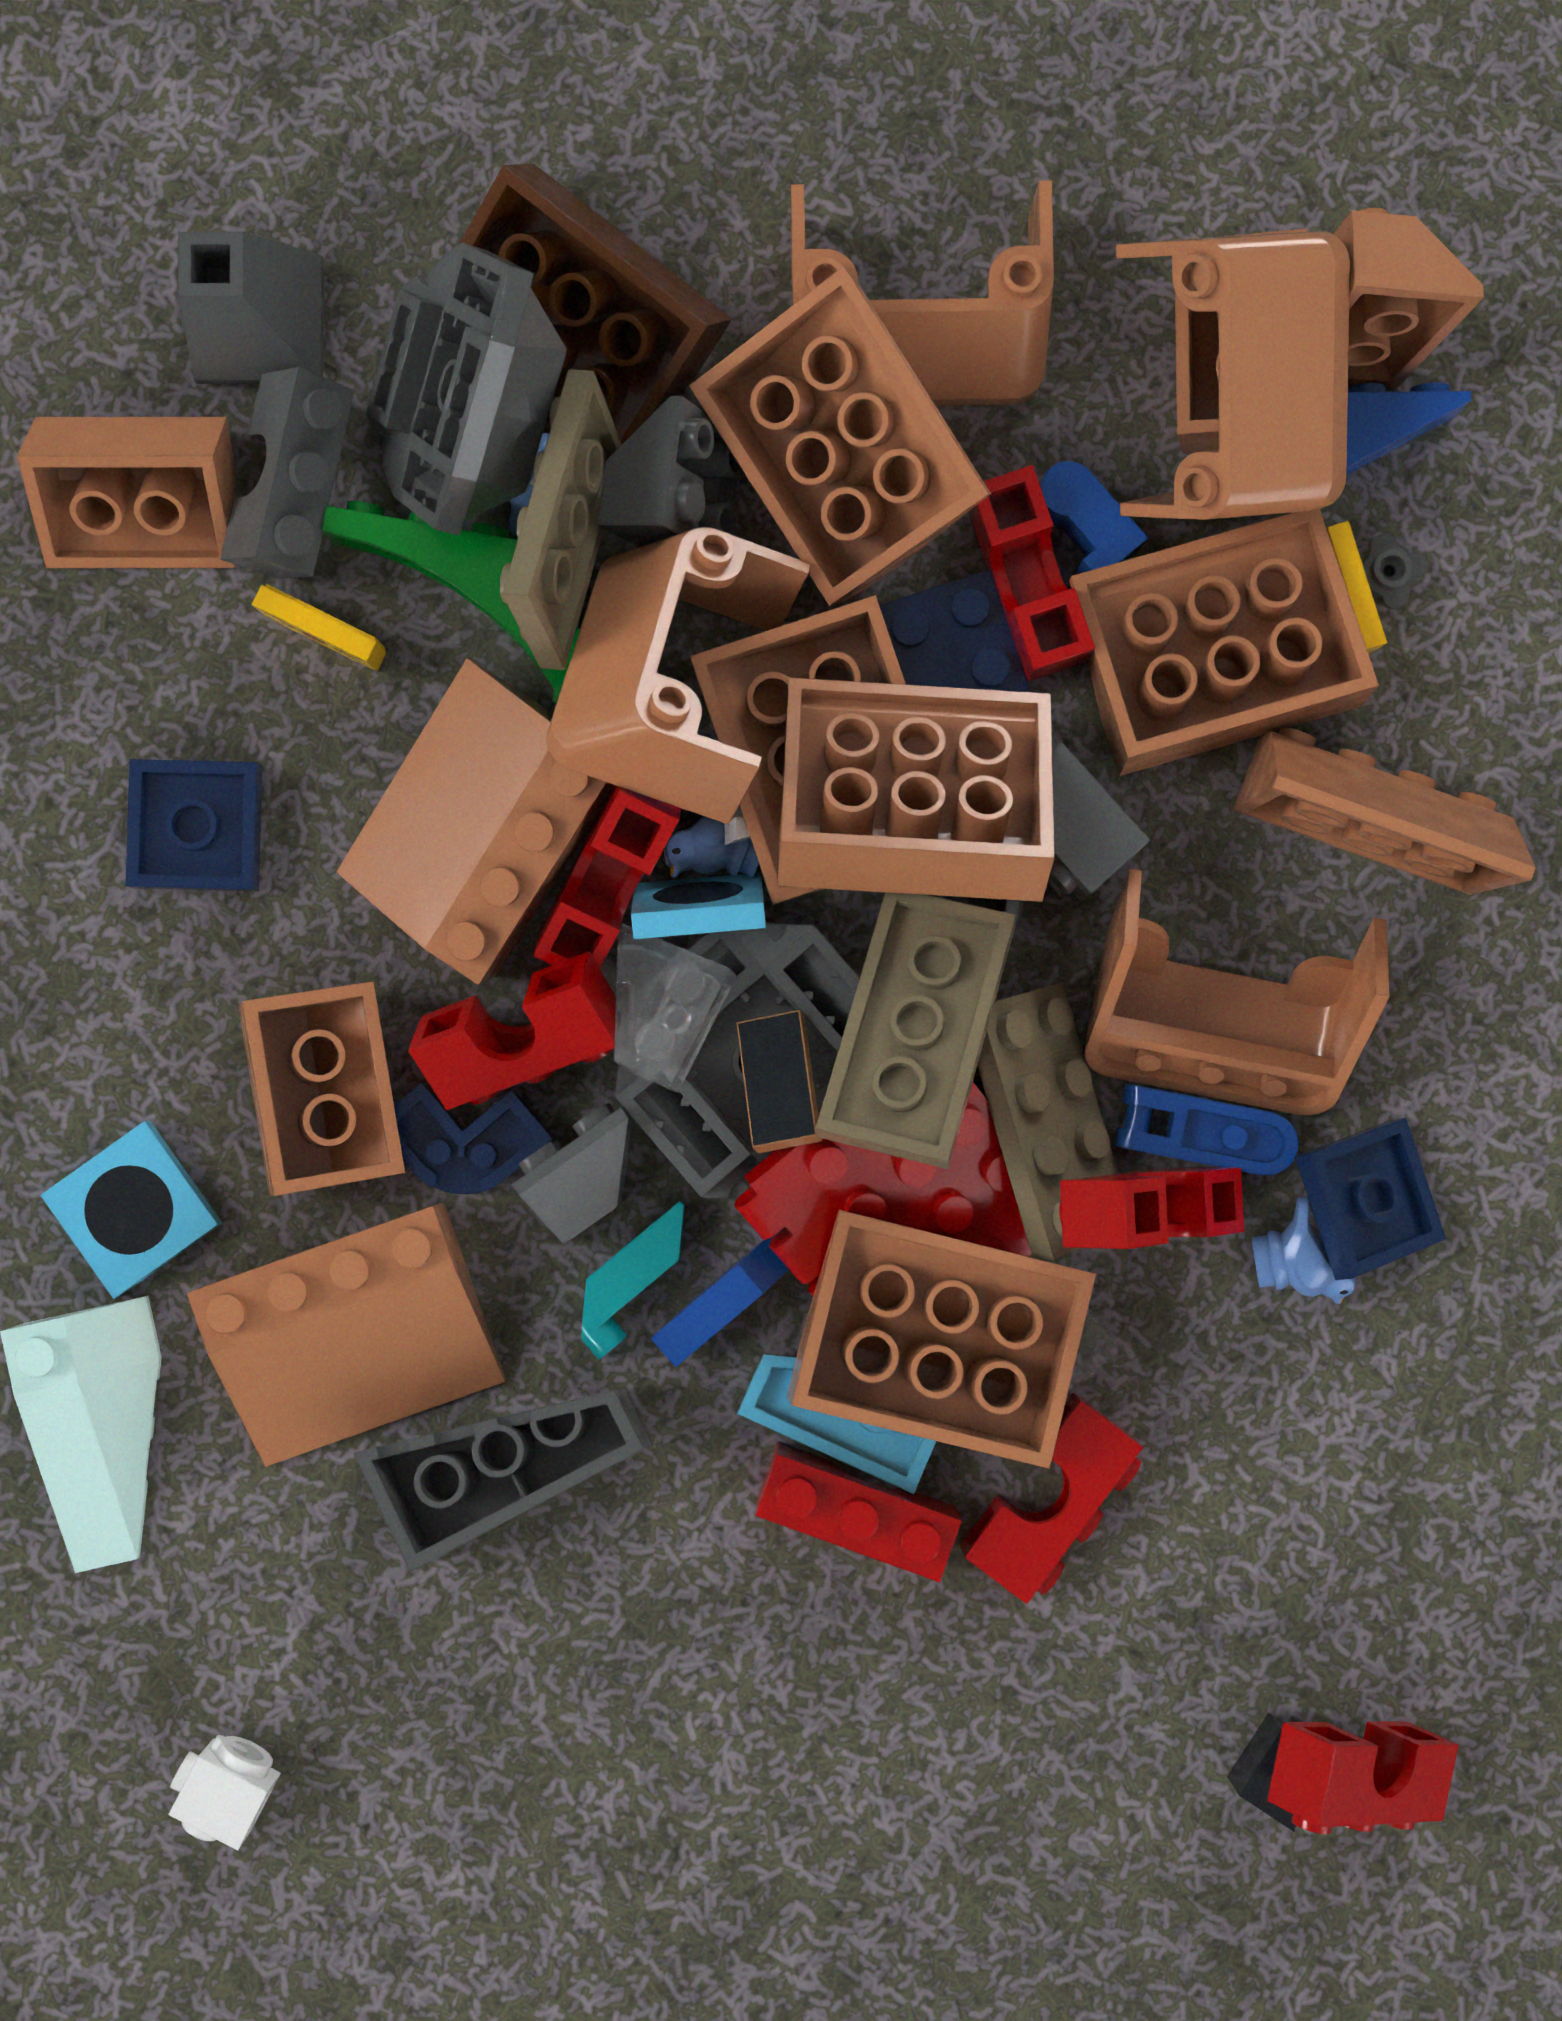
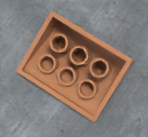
(840, 439)
(1222, 641)
(749, 694)
(917, 790)
(1383, 814)
(474, 826)
(348, 1335)
(941, 1339)

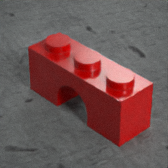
(1018, 550)
(604, 876)
(475, 1057)
(1150, 1207)
(859, 1516)
(1026, 1547)
(1339, 1779)

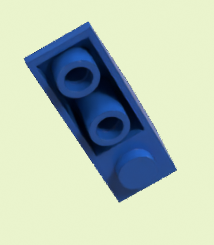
(1387, 420)

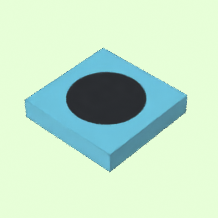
(698, 906)
(131, 1209)

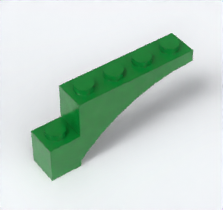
(462, 562)

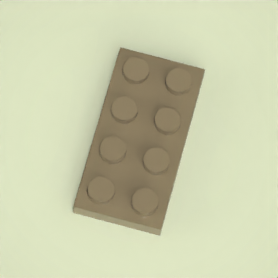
(559, 525)
(916, 1028)
(1042, 1108)

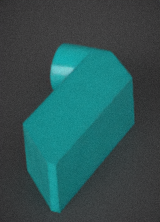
(628, 1275)

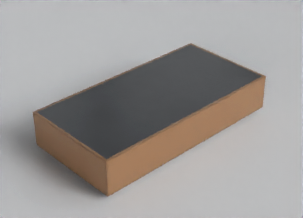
(778, 1081)

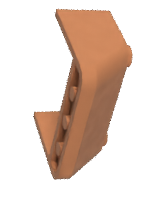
(962, 346)
(1278, 373)
(641, 727)
(1231, 1031)

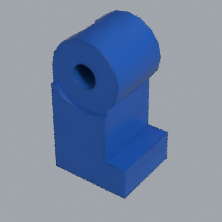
(1089, 516)

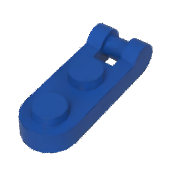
(1208, 1132)

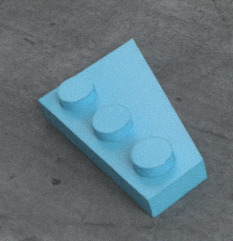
(872, 1449)

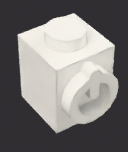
(223, 1790)

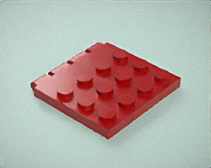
(813, 1181)

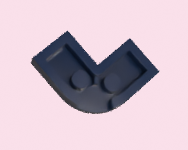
(467, 1158)

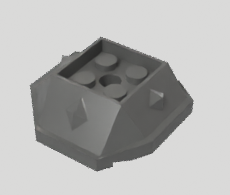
(464, 387)
(707, 1121)

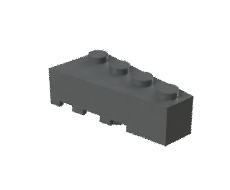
(483, 1474)

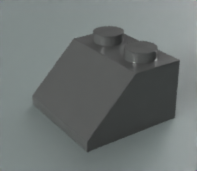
(1089, 830)

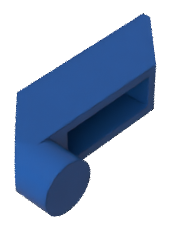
(720, 1302)

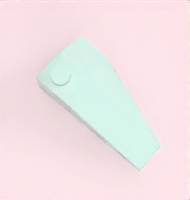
(88, 1413)

